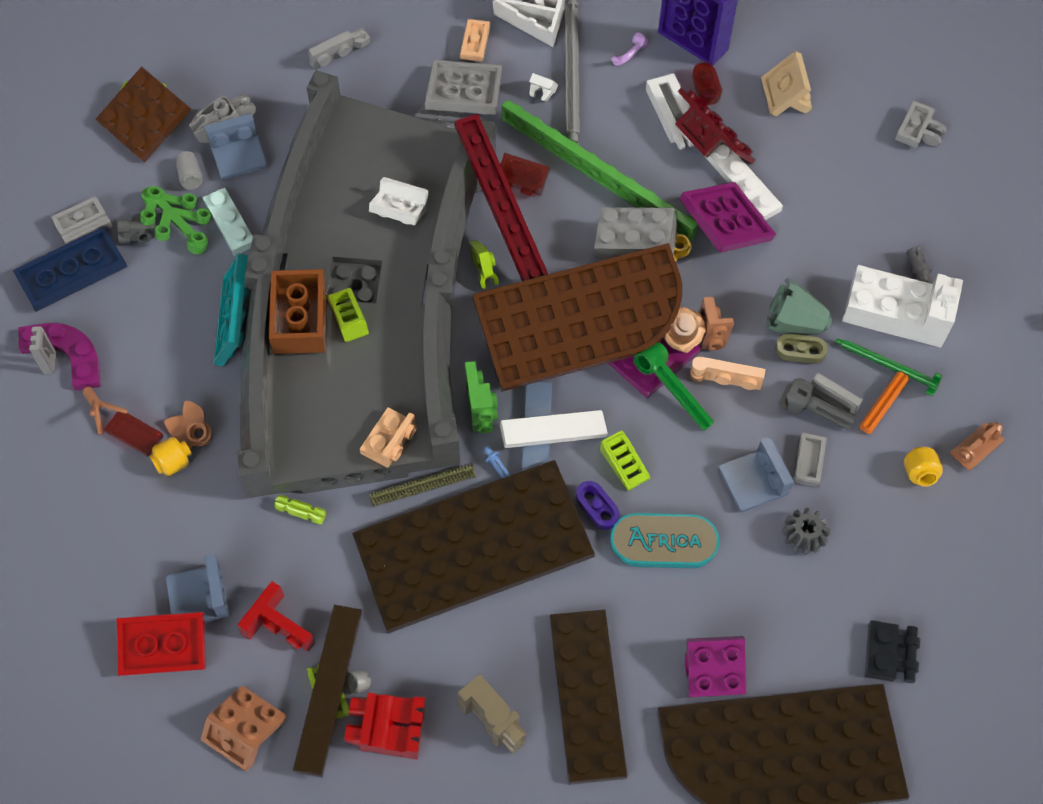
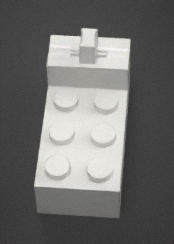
(903, 305)

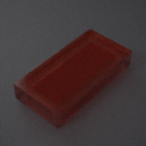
(133, 433)

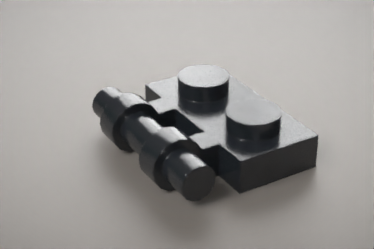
(882, 652)

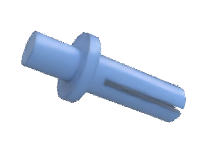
(493, 458)

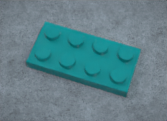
(230, 310)

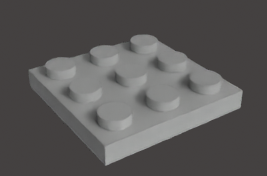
(463, 87)

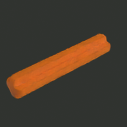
(884, 402)

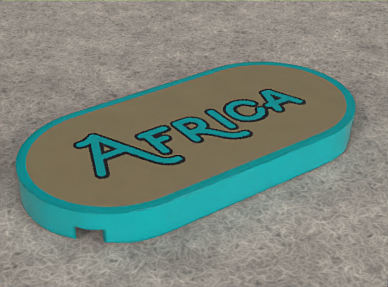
(664, 540)

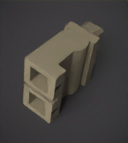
(493, 712)

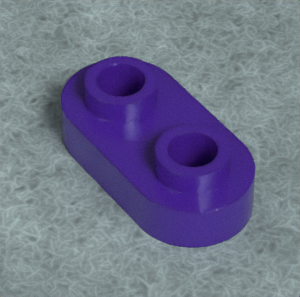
(598, 506)

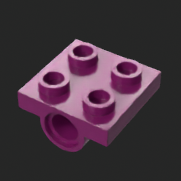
(716, 666)

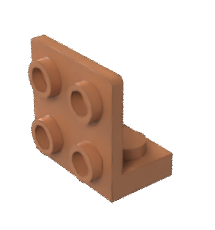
(241, 726)

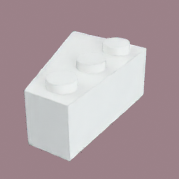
(534, 17)

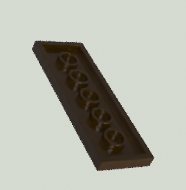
(587, 697)

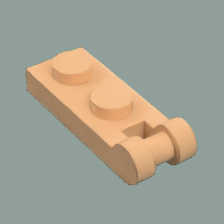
(727, 373)

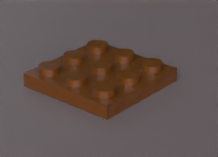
(143, 114)

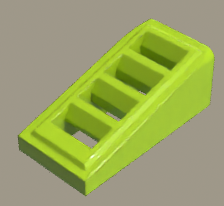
(351, 328)
(625, 447)

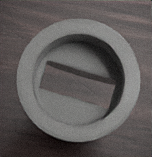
(358, 681)

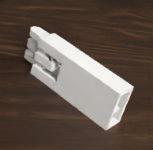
(669, 106)

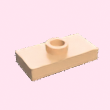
(475, 40)

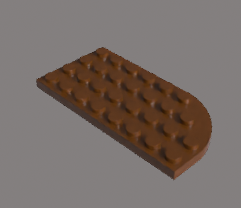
(580, 316)

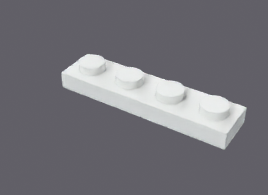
(735, 170)

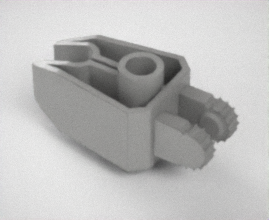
(218, 111)

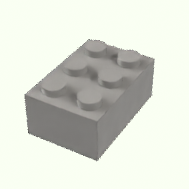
(633, 230)

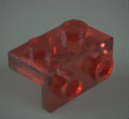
(525, 174)

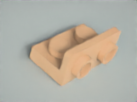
(388, 437)

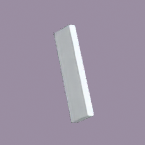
(553, 429)

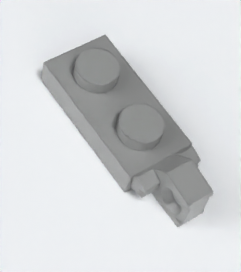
(337, 47)

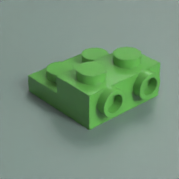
(480, 399)

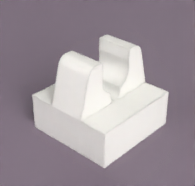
(538, 82)

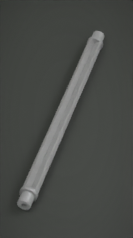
(571, 70)

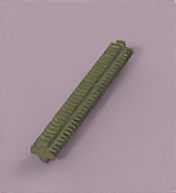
(422, 484)

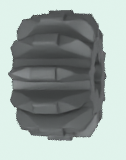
(810, 523)

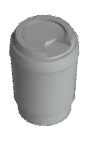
(188, 170)

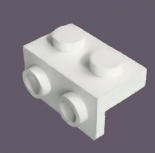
(399, 201)

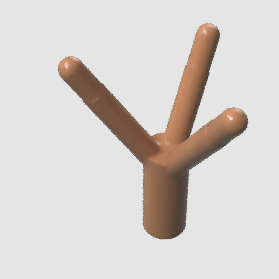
(96, 404)

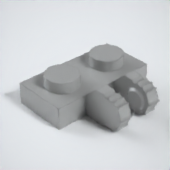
(916, 124)

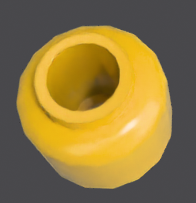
(170, 456)
(923, 466)

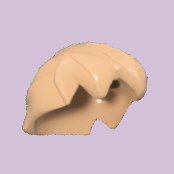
(686, 330)

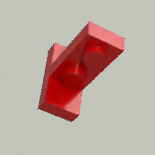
(264, 612)

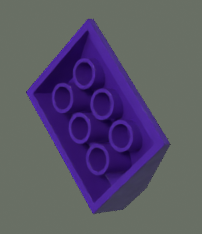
(699, 26)

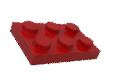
(161, 643)

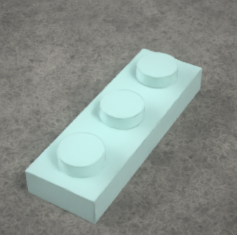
(229, 221)

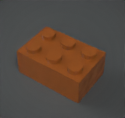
(297, 311)

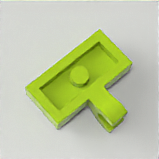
(483, 261)

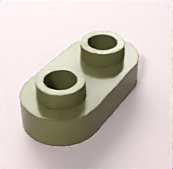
(801, 347)

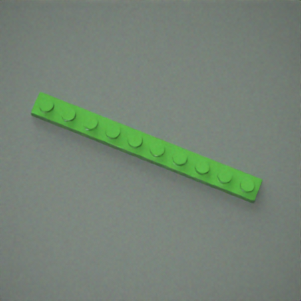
(591, 165)

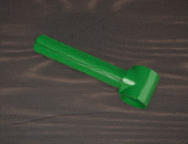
(654, 361)

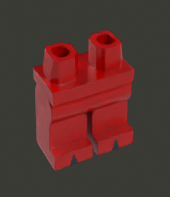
(388, 726)

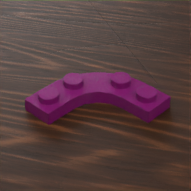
(75, 345)

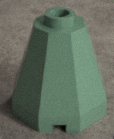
(797, 311)

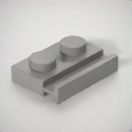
(81, 220)

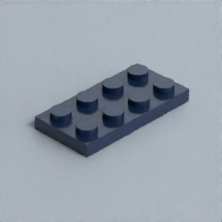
(70, 268)

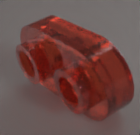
(708, 87)

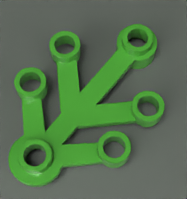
(157, 198)

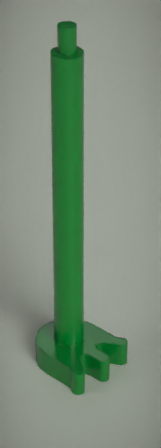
(933, 383)

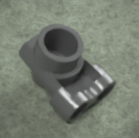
(134, 230)

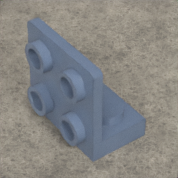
(236, 146)
(757, 477)
(199, 591)

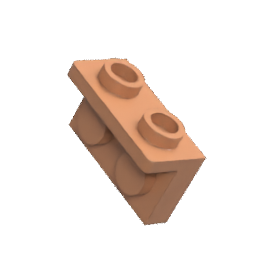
(717, 329)

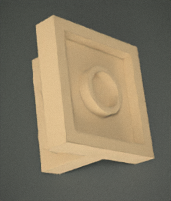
(787, 86)

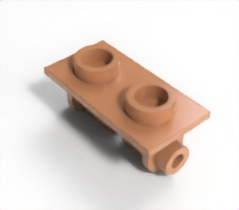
(978, 445)

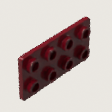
(707, 130)

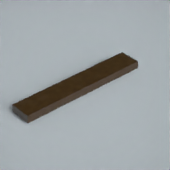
(327, 691)

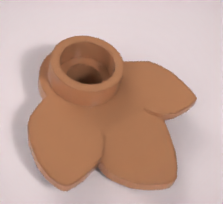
(187, 426)

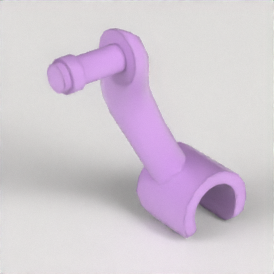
(640, 42)

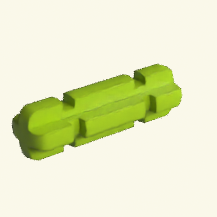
(300, 509)

